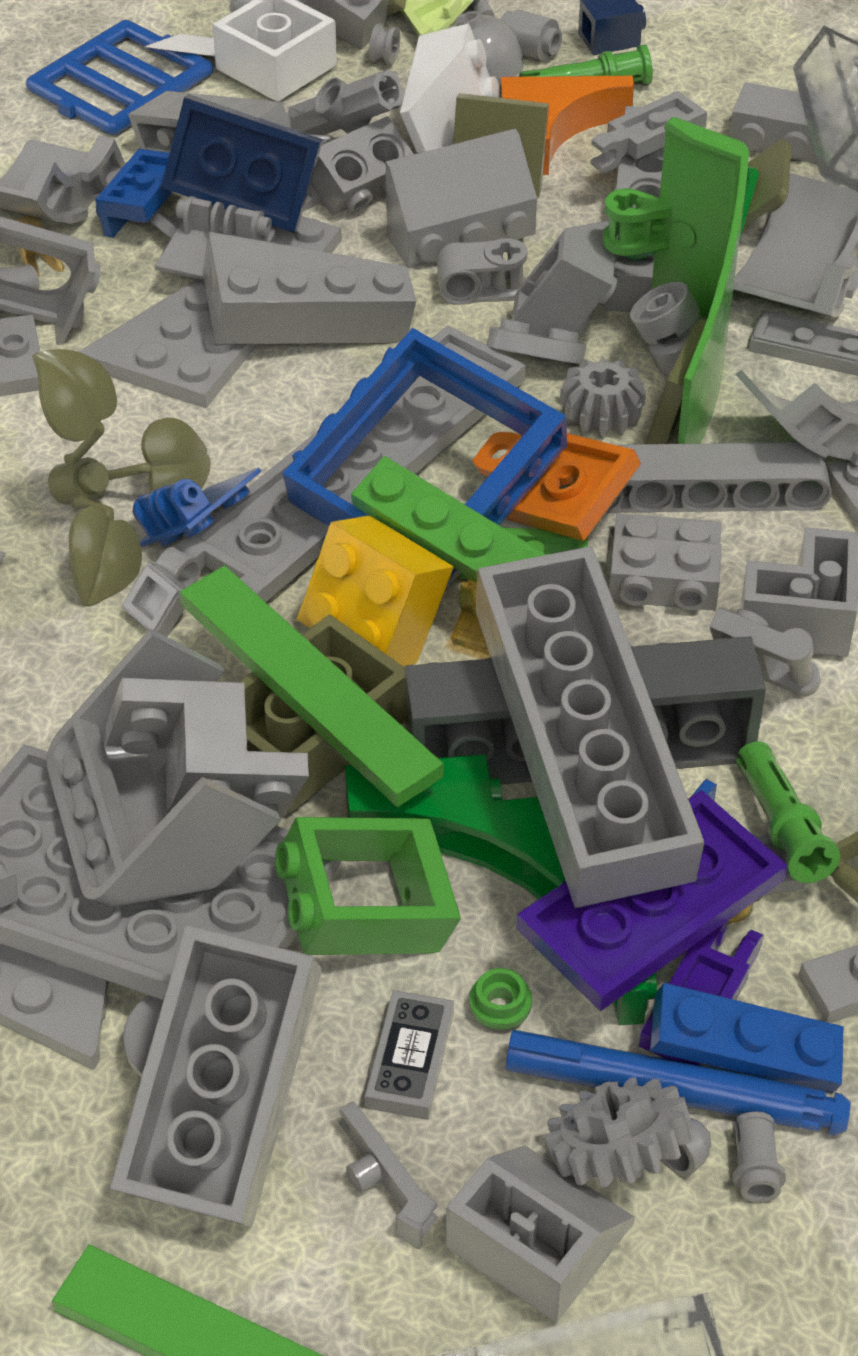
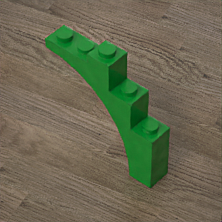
(489, 832)

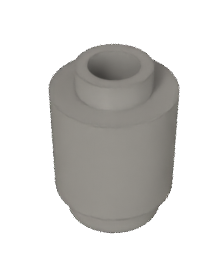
(536, 34)

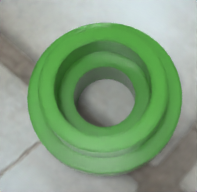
(500, 984)

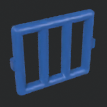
(103, 47)

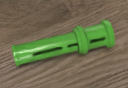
(631, 63)
(792, 824)

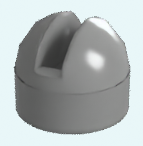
(692, 1154)

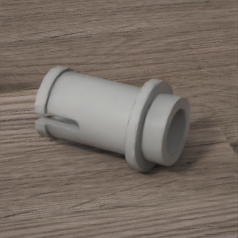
(757, 1158)

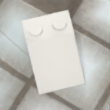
(442, 68)

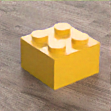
(377, 586)

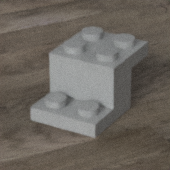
(202, 737)

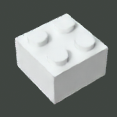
(275, 46)

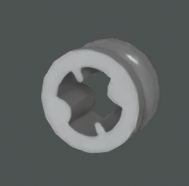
(384, 44)

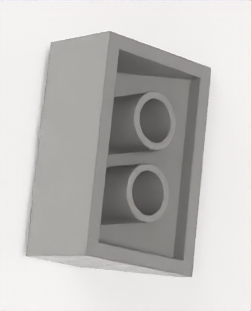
(459, 195)

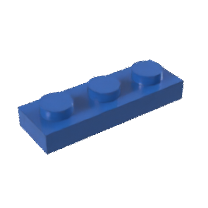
(747, 1038)

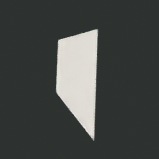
(186, 44)

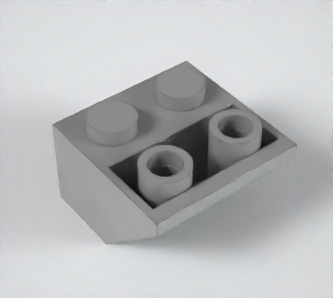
(568, 282)
(533, 1229)

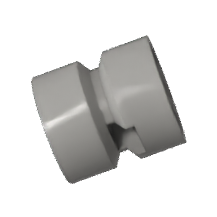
(665, 321)

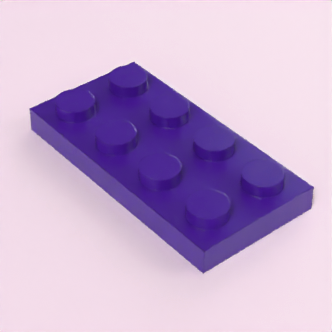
(625, 940)

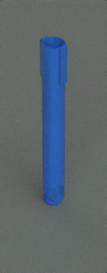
(699, 1085)

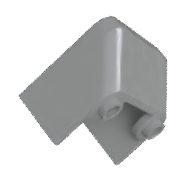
(117, 799)

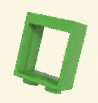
(418, 868)

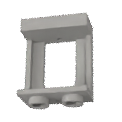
(56, 306)

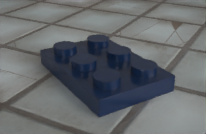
(241, 161)

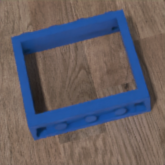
(372, 397)

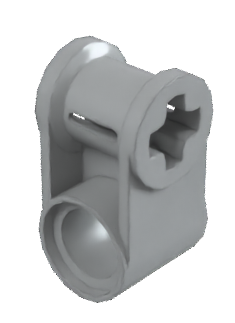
(478, 272)

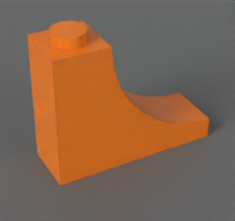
(573, 103)

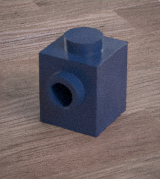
(611, 24)

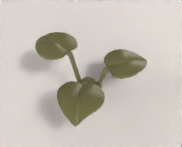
(74, 400)

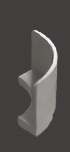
(59, 180)
(807, 249)
(814, 419)

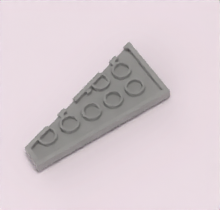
(174, 343)

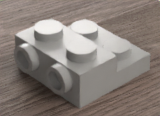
(666, 562)

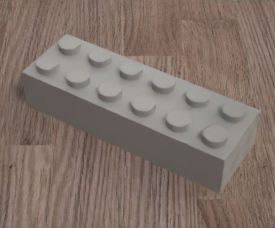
(587, 728)

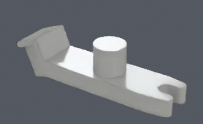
(382, 1165)

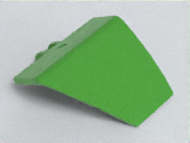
(694, 242)

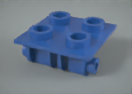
(185, 507)

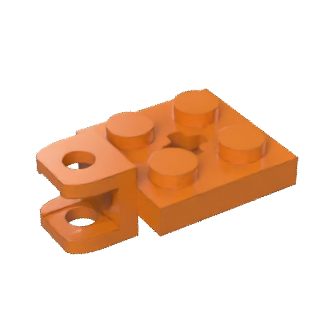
(591, 466)

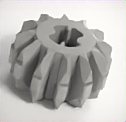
(602, 396)

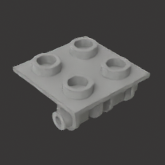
(188, 245)

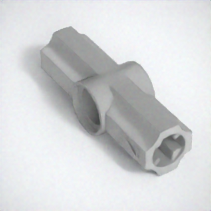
(347, 105)

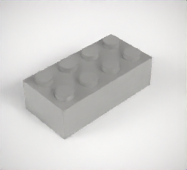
(217, 1076)

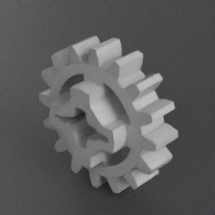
(619, 1132)

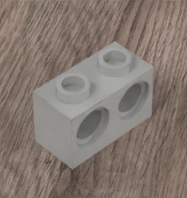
(356, 159)

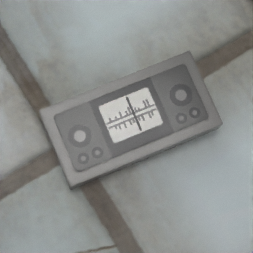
(409, 1055)

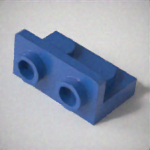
(133, 192)

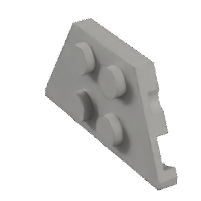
(52, 1004)

